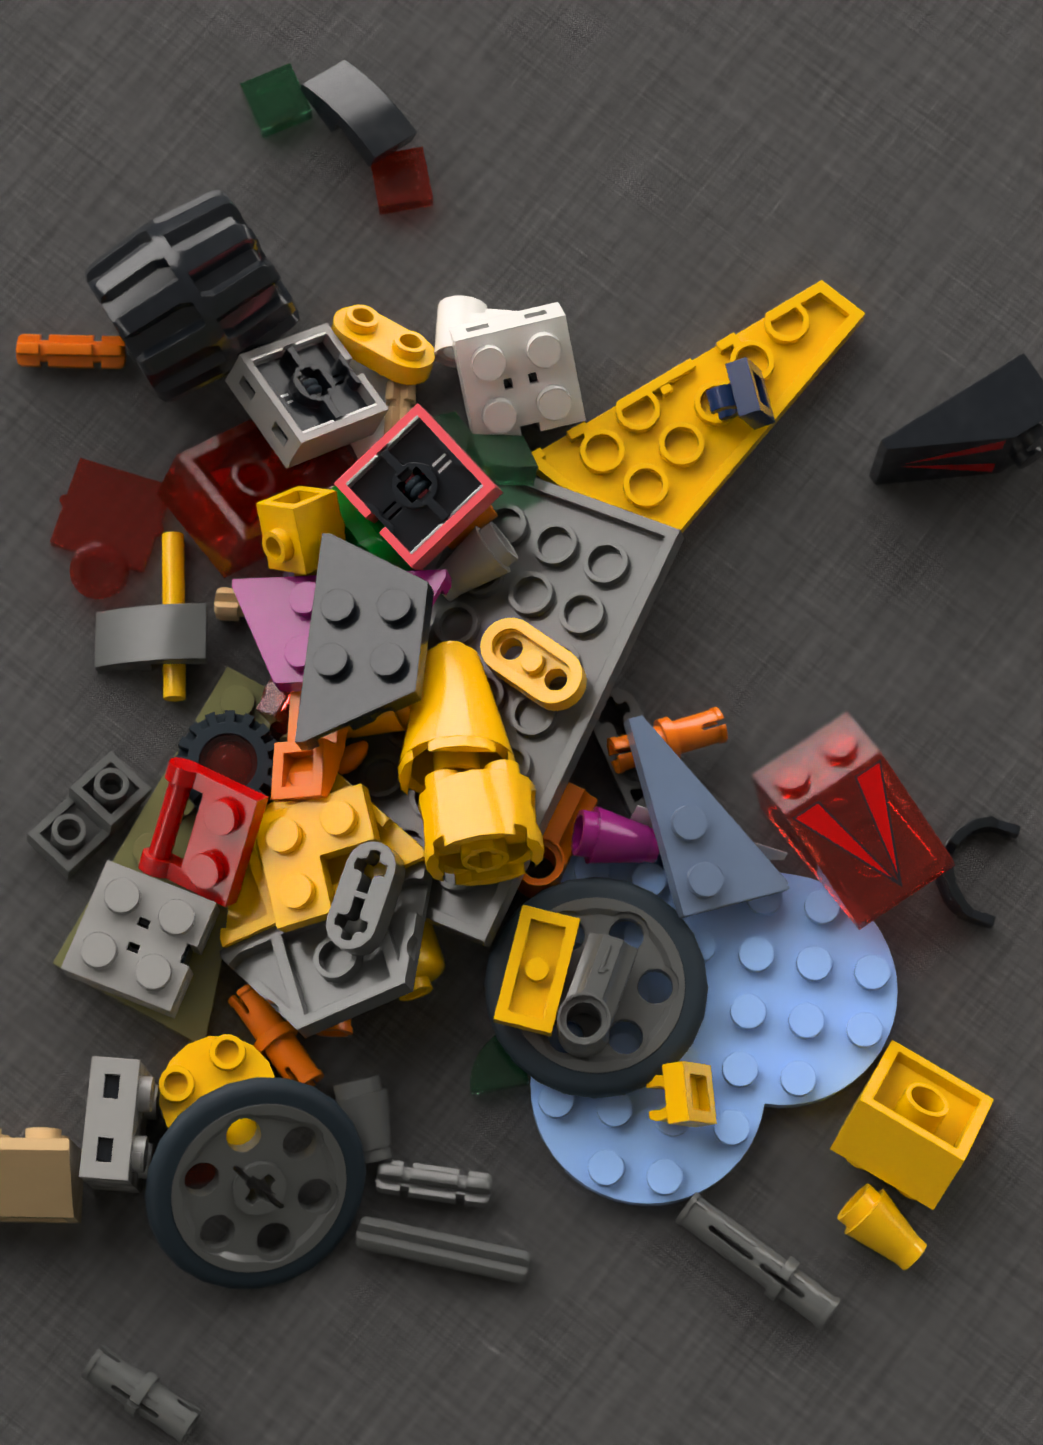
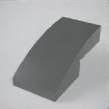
(151, 635)

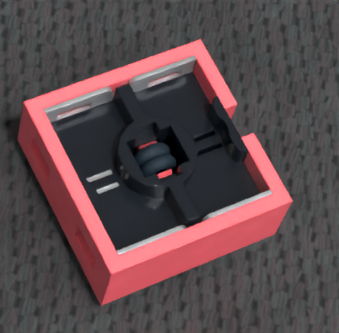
(418, 487)

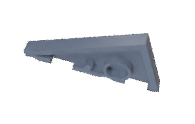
(700, 845)

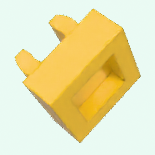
(687, 1094)

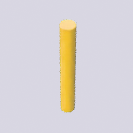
(173, 593)

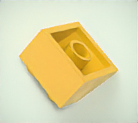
(912, 1125)

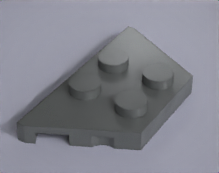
(322, 984)

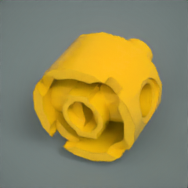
(480, 823)
(206, 1067)

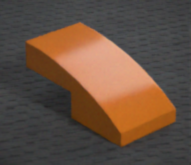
(305, 773)

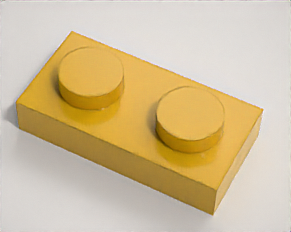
(536, 970)

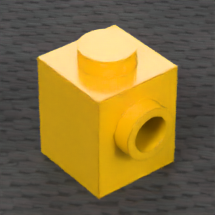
(294, 527)

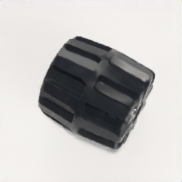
(192, 294)

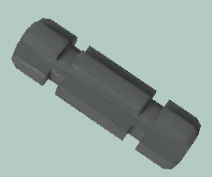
(434, 1183)

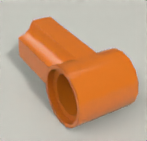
(558, 838)

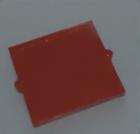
(110, 509)

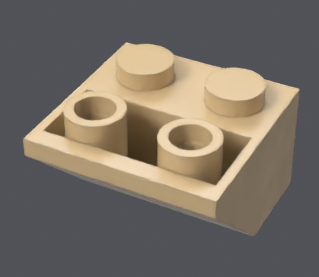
(40, 1177)

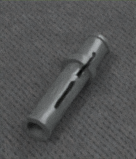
(815, 1304)

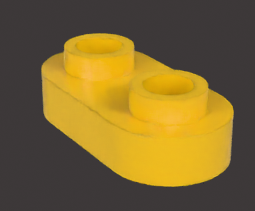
(384, 345)
(536, 666)

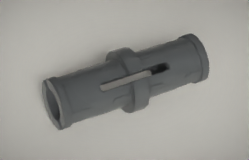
(141, 1394)

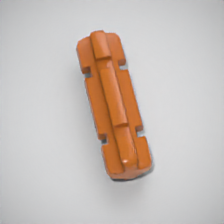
(71, 351)

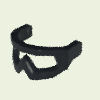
(946, 882)

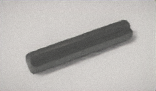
(443, 1249)

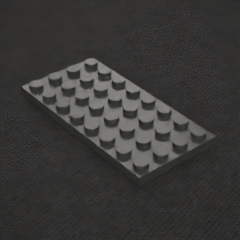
(585, 583)

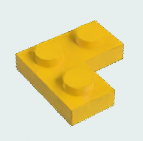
(296, 849)

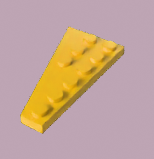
(663, 445)

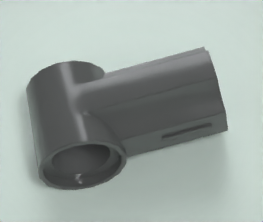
(596, 991)

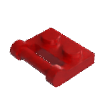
(220, 836)

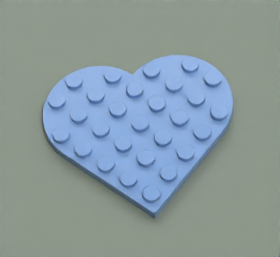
(787, 1022)

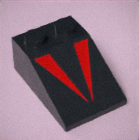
(970, 433)

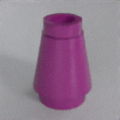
(612, 838)

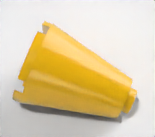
(455, 720)

